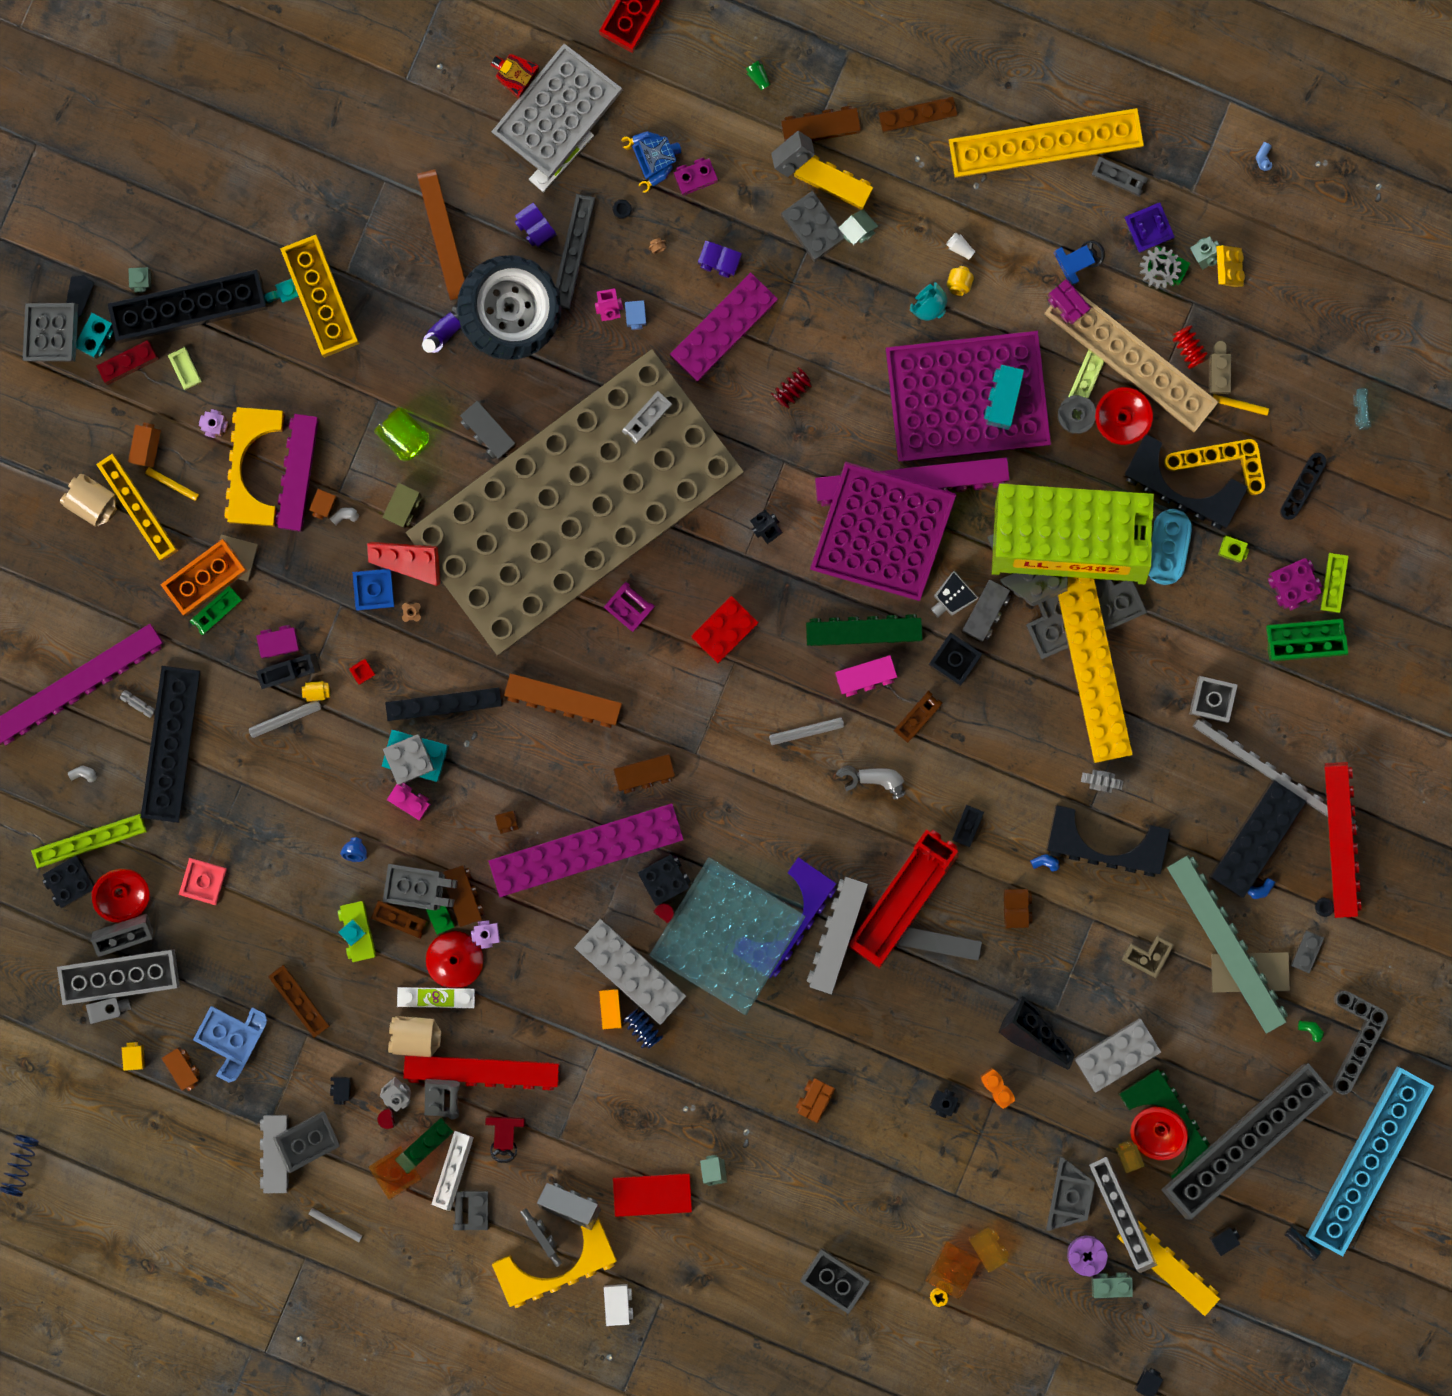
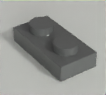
(1307, 951)

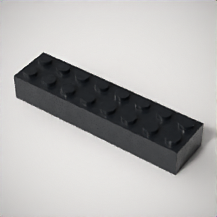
(187, 306)

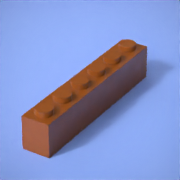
(562, 699)

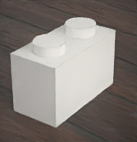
(617, 1304)

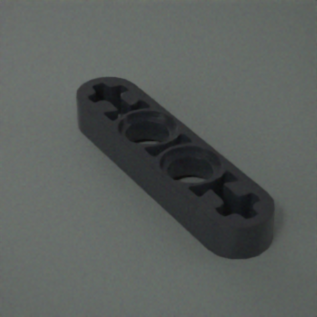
(1304, 487)

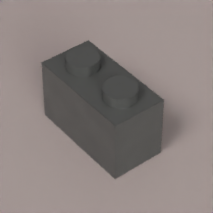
(793, 153)

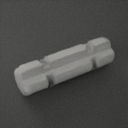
(137, 704)

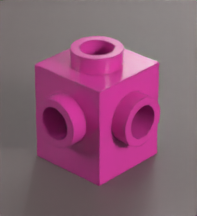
(608, 305)

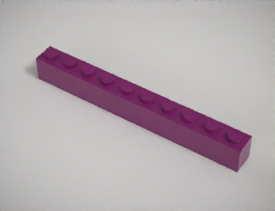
(78, 682)

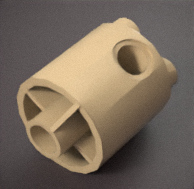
(90, 500)
(414, 1036)

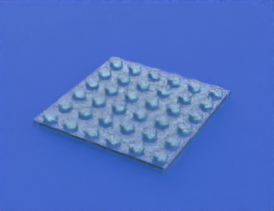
(727, 936)

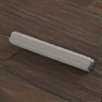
(284, 718)
(806, 731)

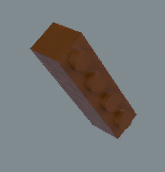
(824, 125)

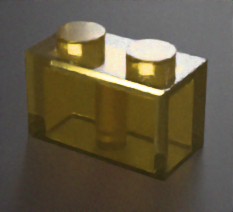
(1129, 1156)
(988, 1248)

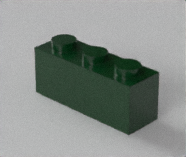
(424, 1145)

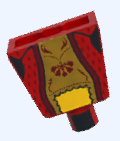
(515, 73)

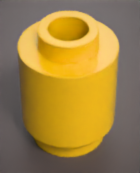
(316, 691)

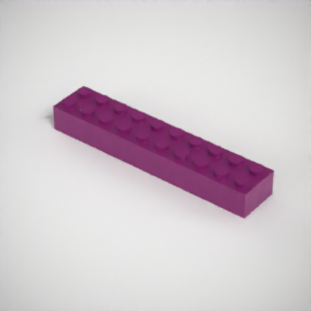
(944, 476)
(585, 850)

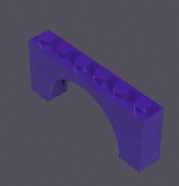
(815, 889)

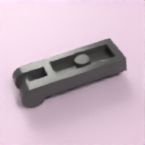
(1119, 176)

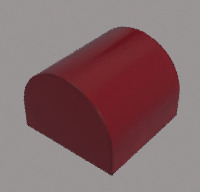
(665, 912)
(386, 1119)

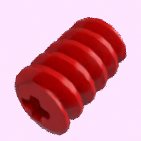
(1190, 347)

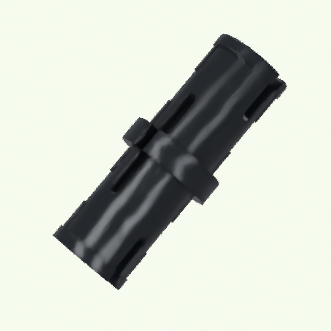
(1312, 1252)

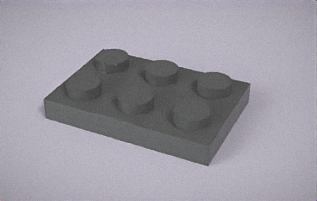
(306, 1141)

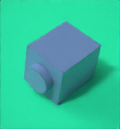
(635, 314)

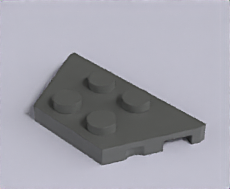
(1035, 587)
(1070, 1196)

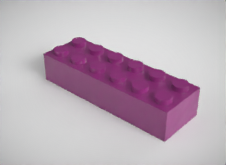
(723, 327)

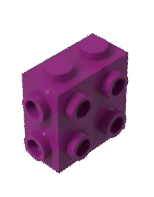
(1295, 584)

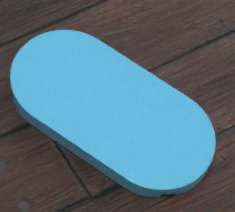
(1169, 546)

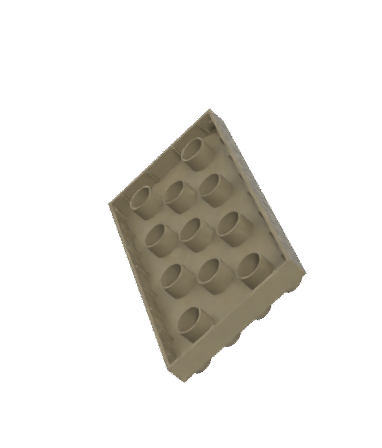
(574, 504)

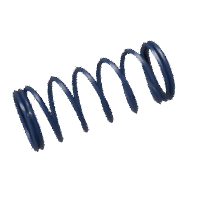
(13, 1191)

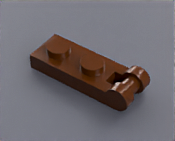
(917, 717)
(398, 919)

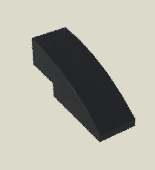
(288, 671)

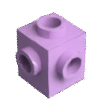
(218, 428)
(491, 929)

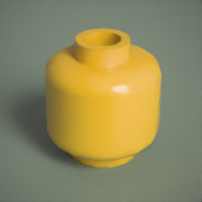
(960, 281)

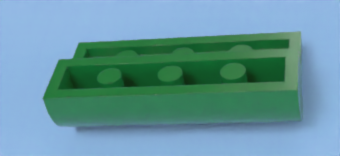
(1306, 640)

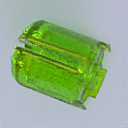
(402, 435)

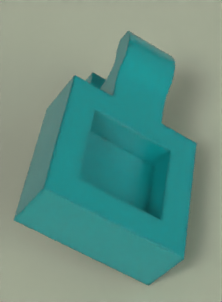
(285, 290)

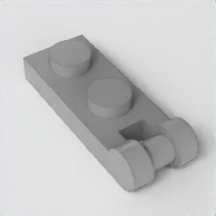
(647, 416)

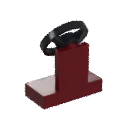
(504, 1136)

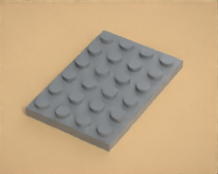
(557, 110)

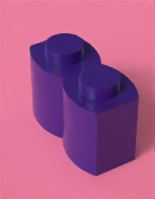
(535, 225)
(720, 259)

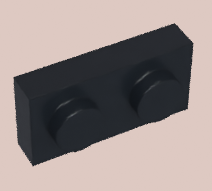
(967, 826)

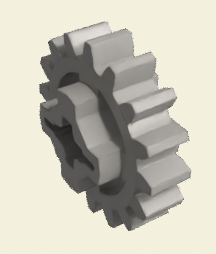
(1165, 275)
(1102, 781)

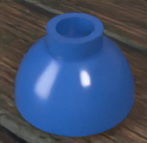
(354, 850)

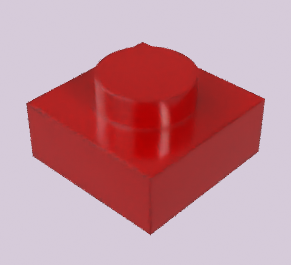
(362, 671)

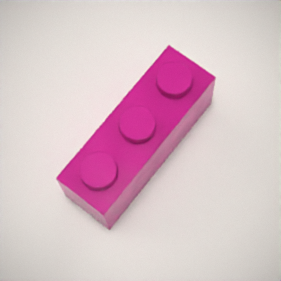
(866, 676)

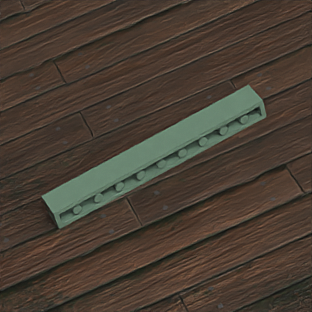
(1227, 944)

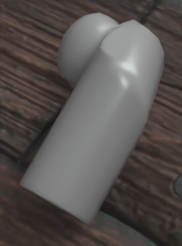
(345, 513)
(83, 771)

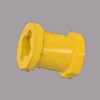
(937, 1291)

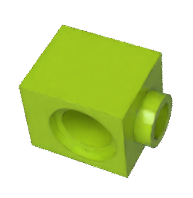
(1225, 549)

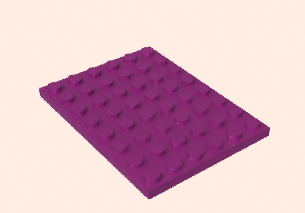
(945, 389)

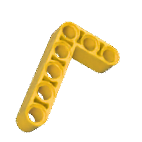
(1221, 457)

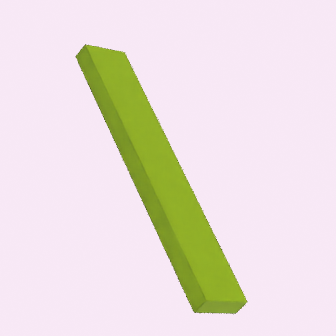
(88, 841)

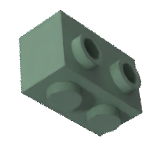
(858, 227)
(1112, 1286)

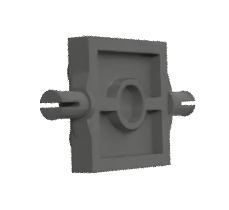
(547, 1242)

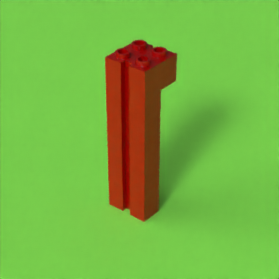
(904, 898)

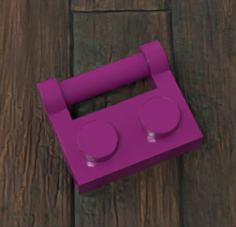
(624, 611)

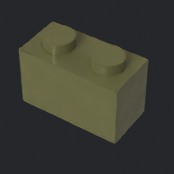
(402, 506)

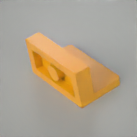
(610, 1009)

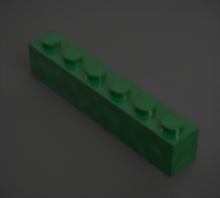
(864, 631)

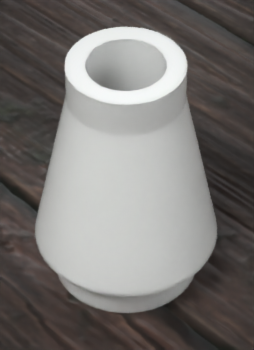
(960, 246)

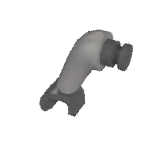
(886, 777)

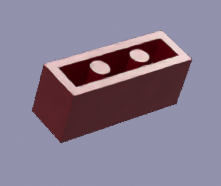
(127, 362)

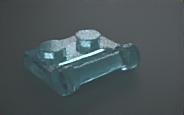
(1360, 402)

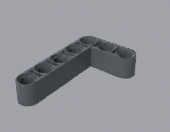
(1360, 1039)

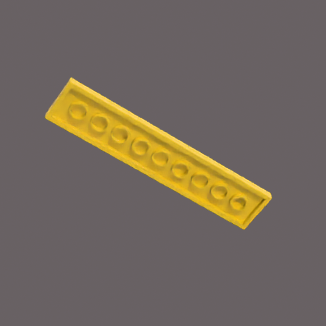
(1046, 143)
(1094, 670)

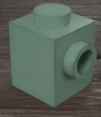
(140, 279)
(713, 1170)

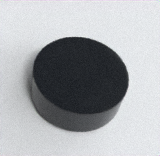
(622, 209)
(1324, 907)

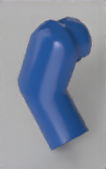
(1046, 860)
(1261, 892)

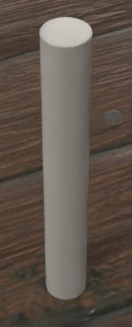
(336, 1225)

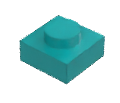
(352, 932)

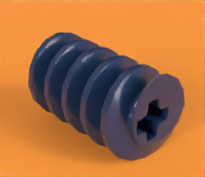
(642, 1029)

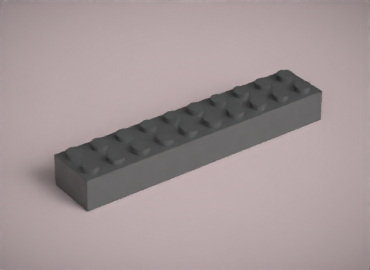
(1247, 1141)

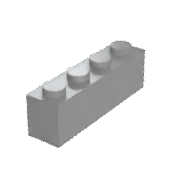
(275, 1174)

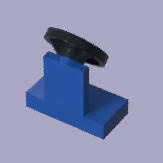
(1078, 260)

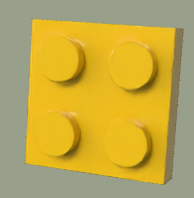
(1230, 266)

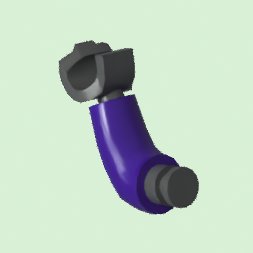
(441, 332)

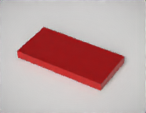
(652, 1195)

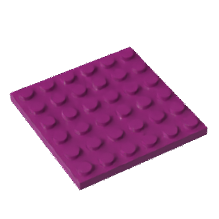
(882, 531)

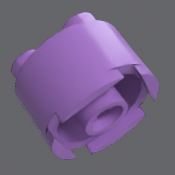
(1088, 1266)

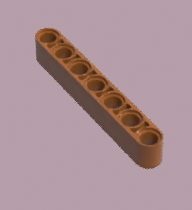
(442, 232)

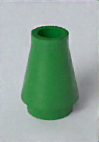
(758, 75)

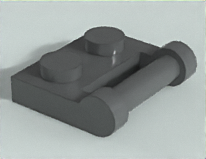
(436, 1098)
(476, 1210)

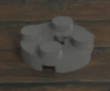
(1072, 424)

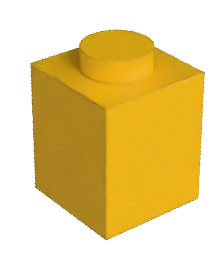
(133, 1056)

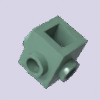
(1205, 252)

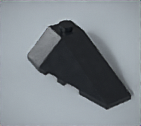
(1029, 1031)

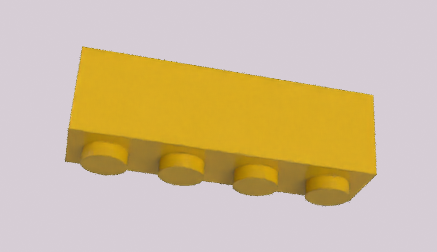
(835, 182)

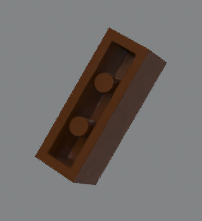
(644, 773)
(465, 903)

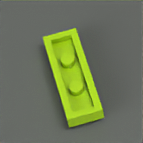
(1334, 583)

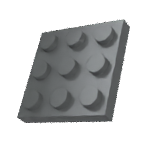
(50, 332)

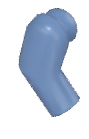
(1262, 158)

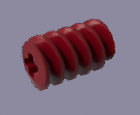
(792, 388)

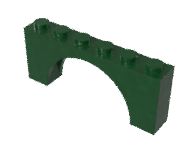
(1154, 1090)

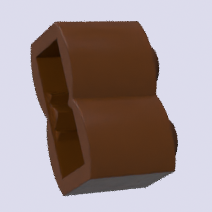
(1016, 908)

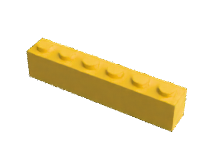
(137, 507)
(1179, 1276)

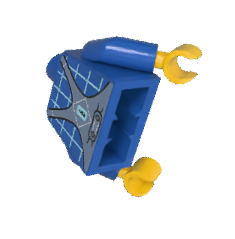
(654, 156)

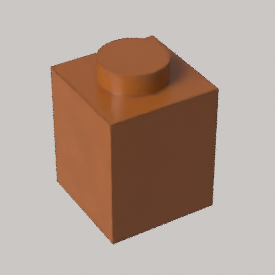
(322, 504)

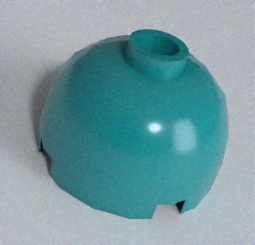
(930, 303)

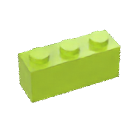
(364, 947)

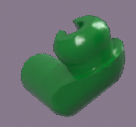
(1316, 1032)

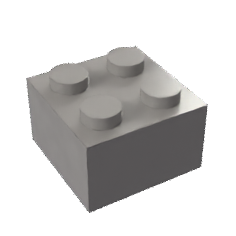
(1213, 699)
(408, 759)

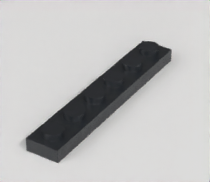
(443, 704)

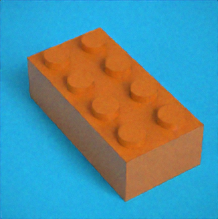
(204, 577)

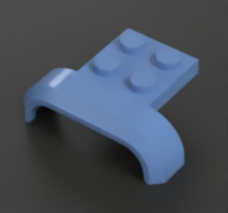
(231, 1038)

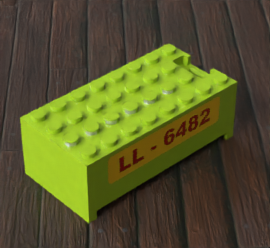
(1072, 533)

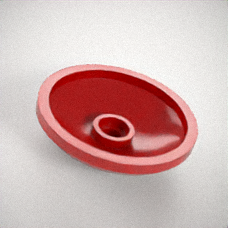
(1133, 406)
(123, 904)
(468, 960)
(1158, 1142)

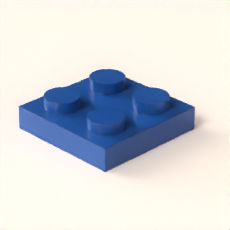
(373, 589)

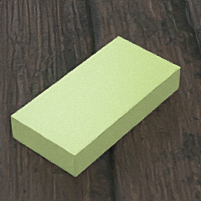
(184, 368)

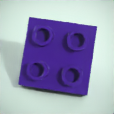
(1149, 227)

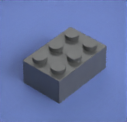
(813, 226)
(834, 1280)

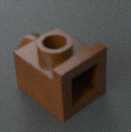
(506, 822)

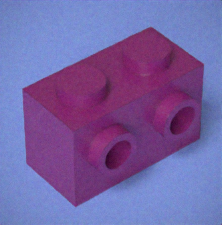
(695, 176)

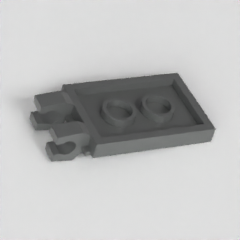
(416, 887)

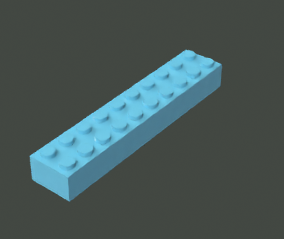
(1369, 1161)

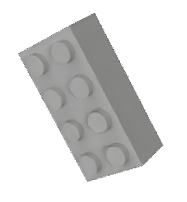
(1117, 1055)

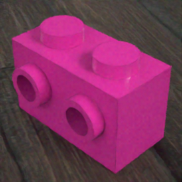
(409, 802)

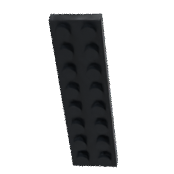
(170, 744)

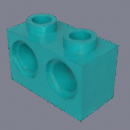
(89, 333)

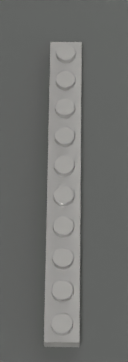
(1266, 769)

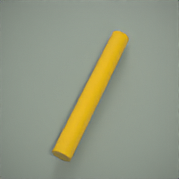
(1241, 405)
(172, 484)

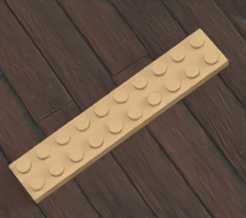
(1139, 364)

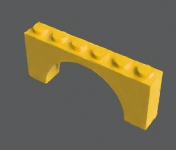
(249, 426)
(521, 1286)

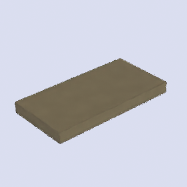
(1273, 965)

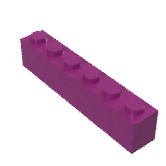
(298, 472)

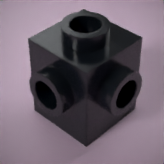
(766, 526)
(937, 1100)

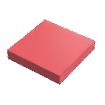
(202, 881)

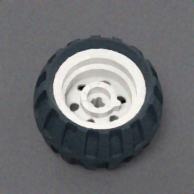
(483, 328)

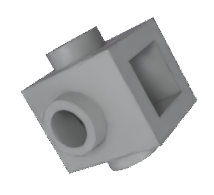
(396, 1094)

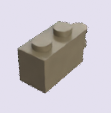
(1220, 370)

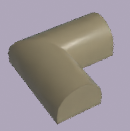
(1150, 961)

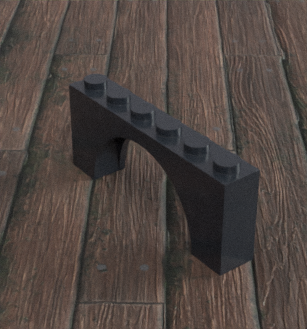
(1146, 472)
(1145, 857)

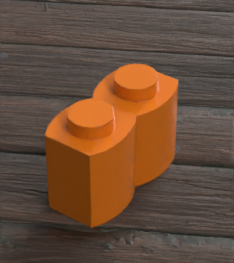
(994, 1083)

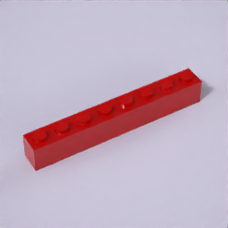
(1341, 839)
(482, 1071)

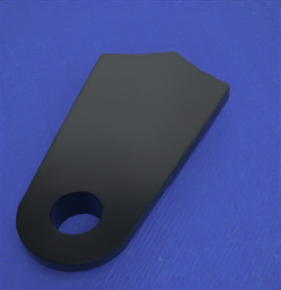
(79, 291)

